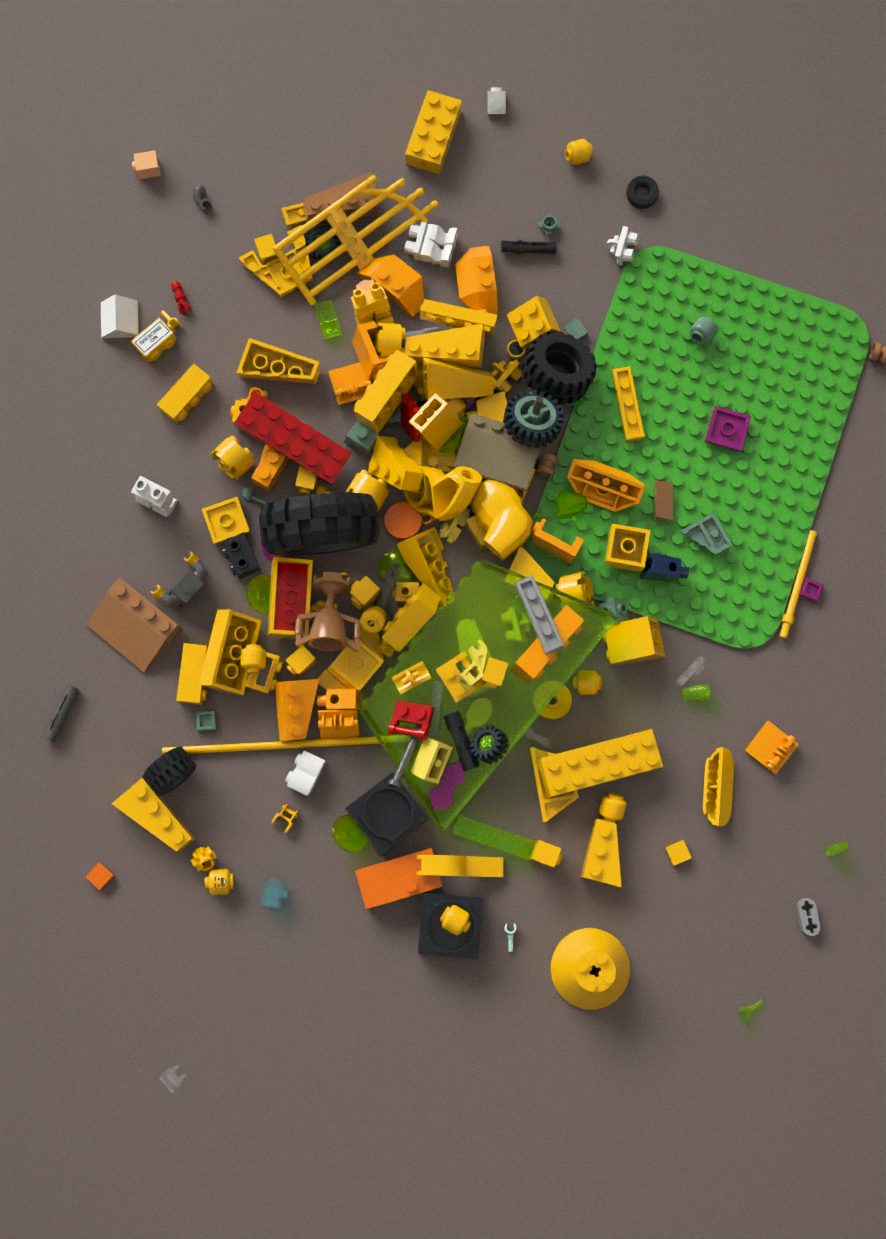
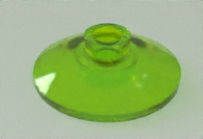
(394, 557)
(255, 586)
(343, 826)

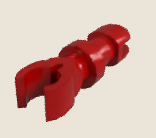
(180, 298)

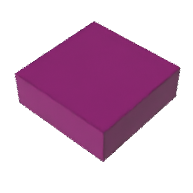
(811, 590)

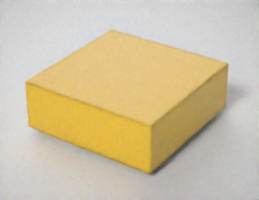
(678, 852)

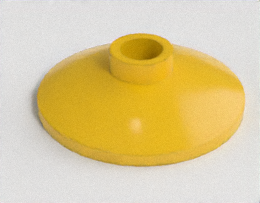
(562, 705)

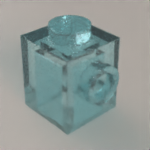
(273, 893)

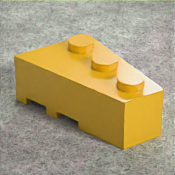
(411, 617)
(603, 854)

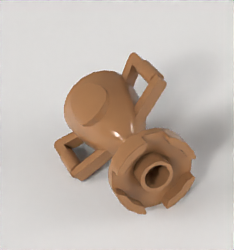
(328, 626)

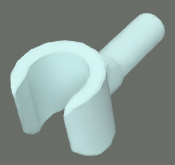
(510, 937)

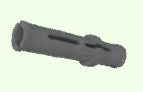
(388, 586)
(62, 709)

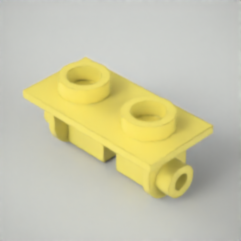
(449, 528)

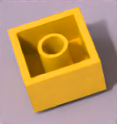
(532, 320)
(627, 547)

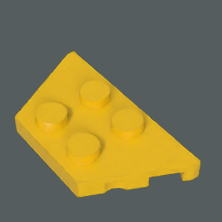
(548, 806)

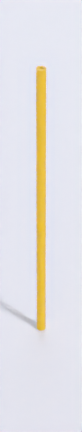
(277, 745)

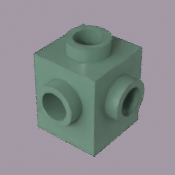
(617, 607)

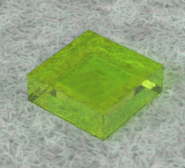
(836, 848)

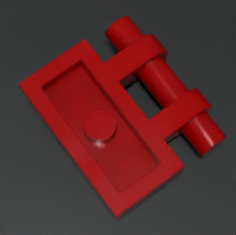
(408, 410)

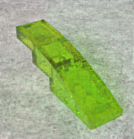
(493, 837)

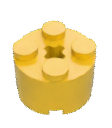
(388, 339)
(233, 458)
(366, 484)
(576, 586)

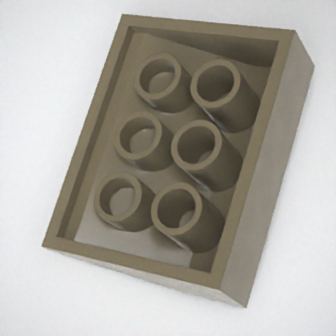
(495, 454)

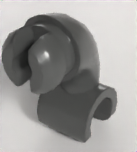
(197, 195)

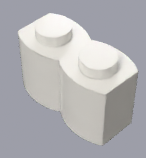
(306, 773)

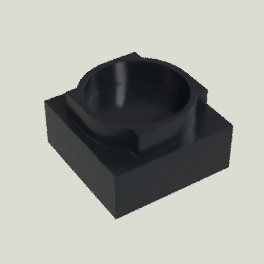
(386, 815)
(440, 942)

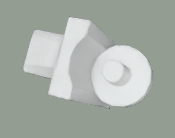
(619, 246)

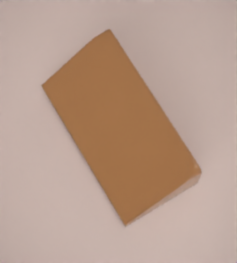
(663, 501)

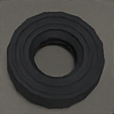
(647, 182)

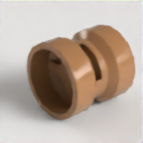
(878, 352)
(546, 465)

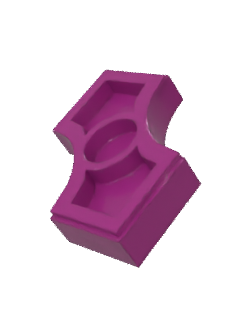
(442, 794)

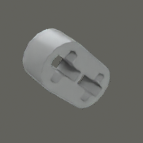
(803, 918)

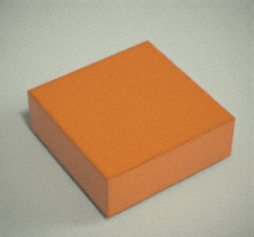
(99, 876)

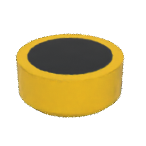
(514, 350)

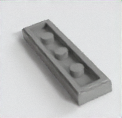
(539, 615)

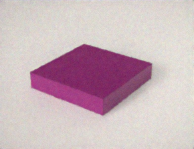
(727, 429)

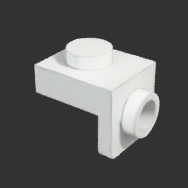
(496, 101)

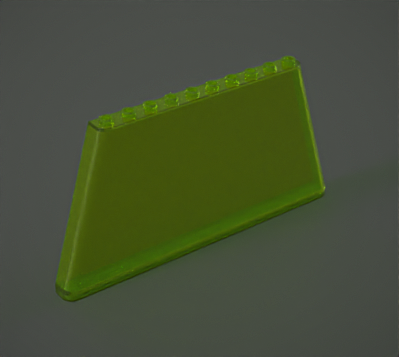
(473, 613)

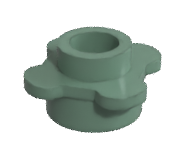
(546, 220)

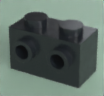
(241, 556)

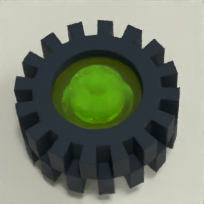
(326, 247)
(489, 744)

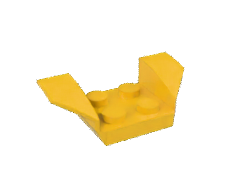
(425, 455)
(354, 668)

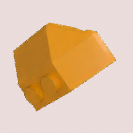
(477, 280)
(399, 281)
(605, 485)

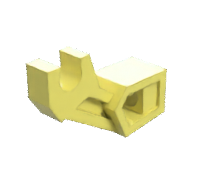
(477, 666)

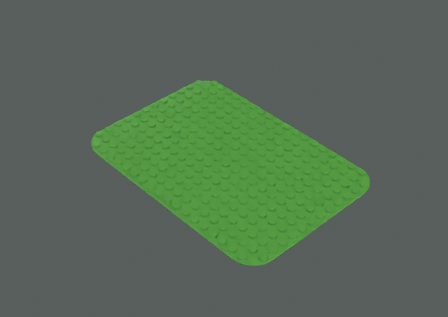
(774, 358)

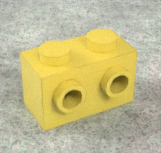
(431, 760)

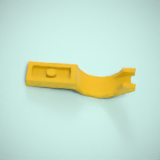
(460, 866)

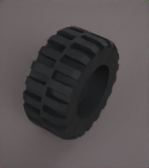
(563, 351)

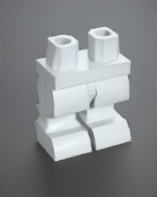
(428, 244)
(154, 496)

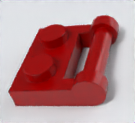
(413, 714)

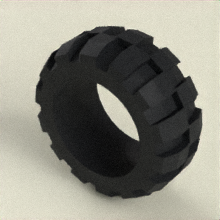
(319, 523)

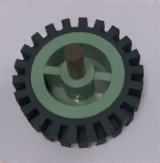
(533, 418)

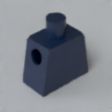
(663, 568)

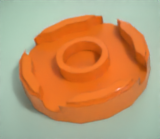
(402, 520)

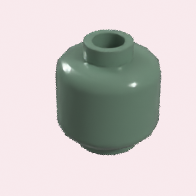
(703, 330)

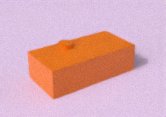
(395, 880)

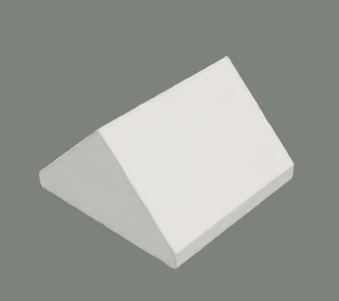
(119, 317)

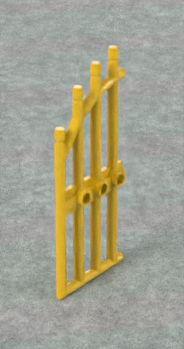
(347, 234)

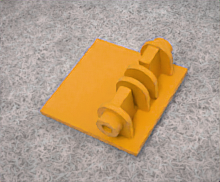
(349, 383)
(338, 723)
(771, 747)

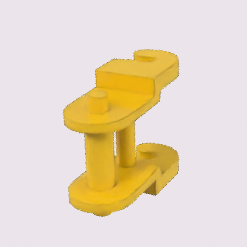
(285, 808)

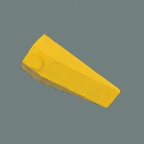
(425, 559)

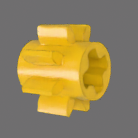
(203, 858)

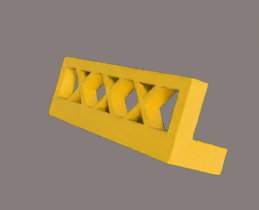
(456, 315)

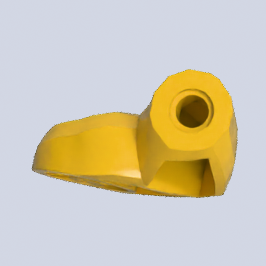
(444, 494)
(503, 516)

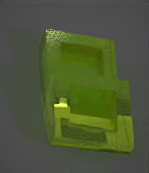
(327, 319)

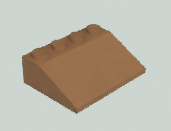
(132, 625)

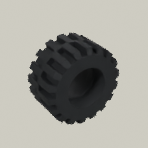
(169, 771)

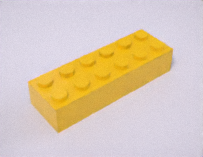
(599, 763)

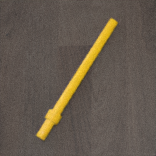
(788, 618)

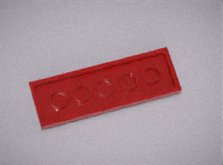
(292, 438)

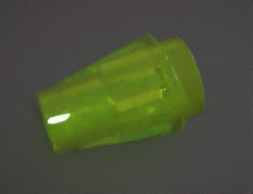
(698, 692)

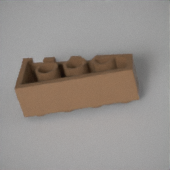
(320, 201)

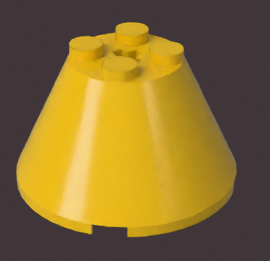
(574, 960)

